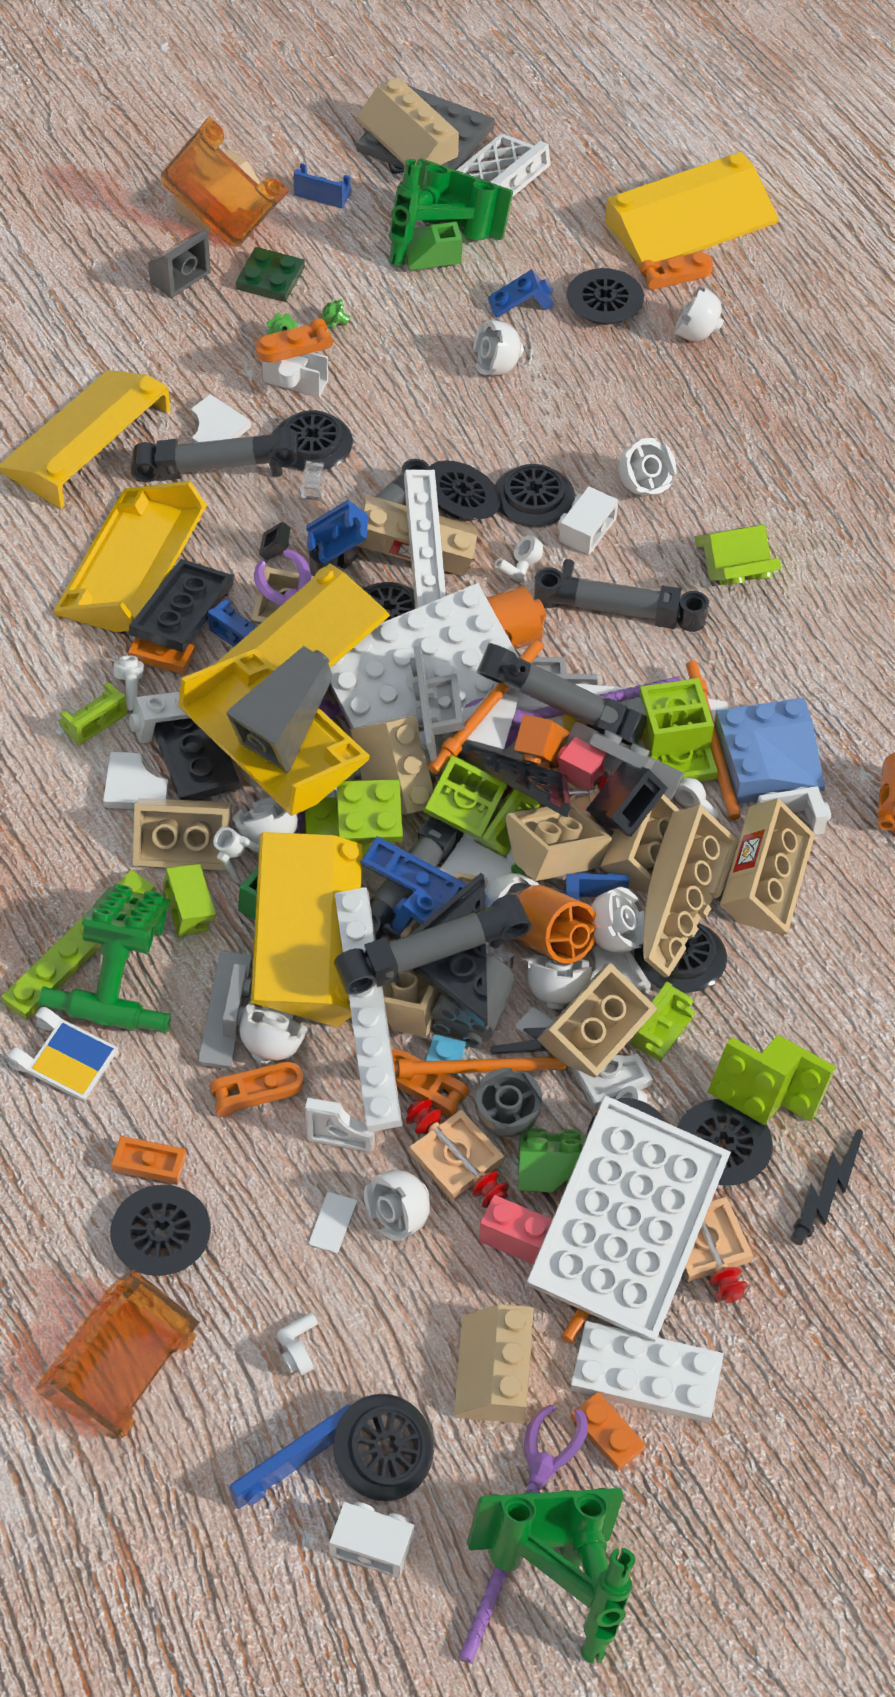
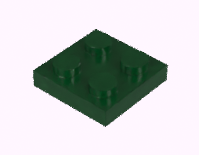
(270, 274)

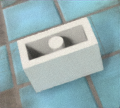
(587, 520)
(372, 1538)

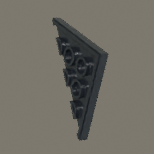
(534, 781)
(464, 974)

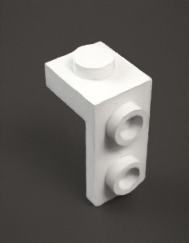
(151, 710)
(804, 800)

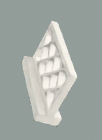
(521, 168)

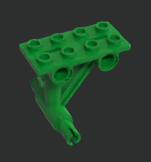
(441, 193)
(122, 924)
(579, 1525)

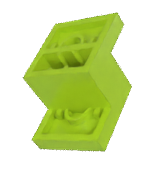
(738, 554)
(679, 727)
(465, 797)
(359, 813)
(771, 1079)

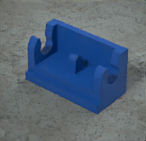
(320, 188)
(337, 531)
(228, 623)

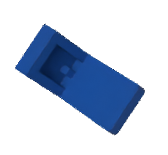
(519, 291)
(593, 885)
(417, 906)

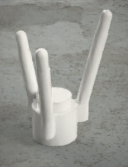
(230, 846)

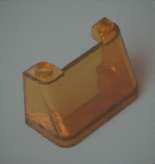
(218, 187)
(117, 1354)

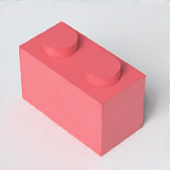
(513, 1229)

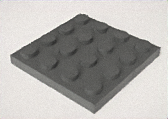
(470, 124)

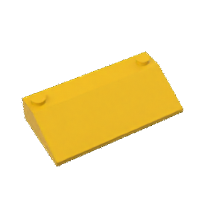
(691, 210)
(82, 431)
(131, 555)
(323, 616)
(324, 757)
(300, 925)

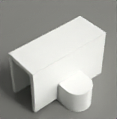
(301, 373)

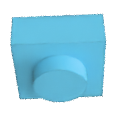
(445, 1049)

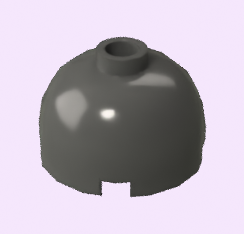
(508, 1102)

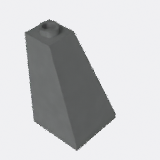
(281, 708)

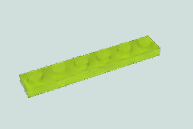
(60, 960)

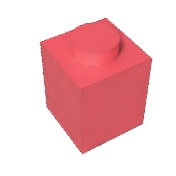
(581, 763)

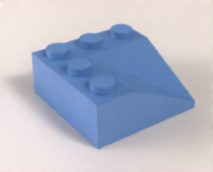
(769, 748)

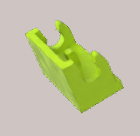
(94, 716)
(496, 833)
(189, 899)
(665, 1024)

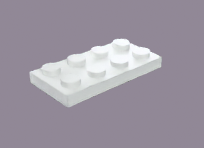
(647, 1373)

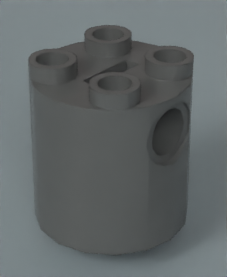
(455, 1022)

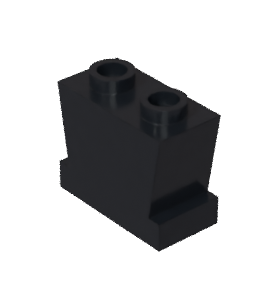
(627, 799)

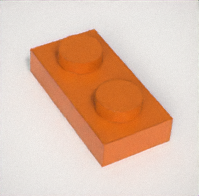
(161, 656)
(149, 1160)
(610, 1432)

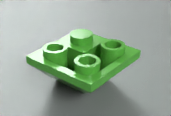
(435, 246)
(547, 1158)

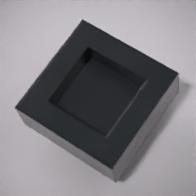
(275, 541)

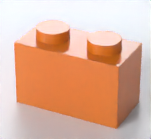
(540, 741)

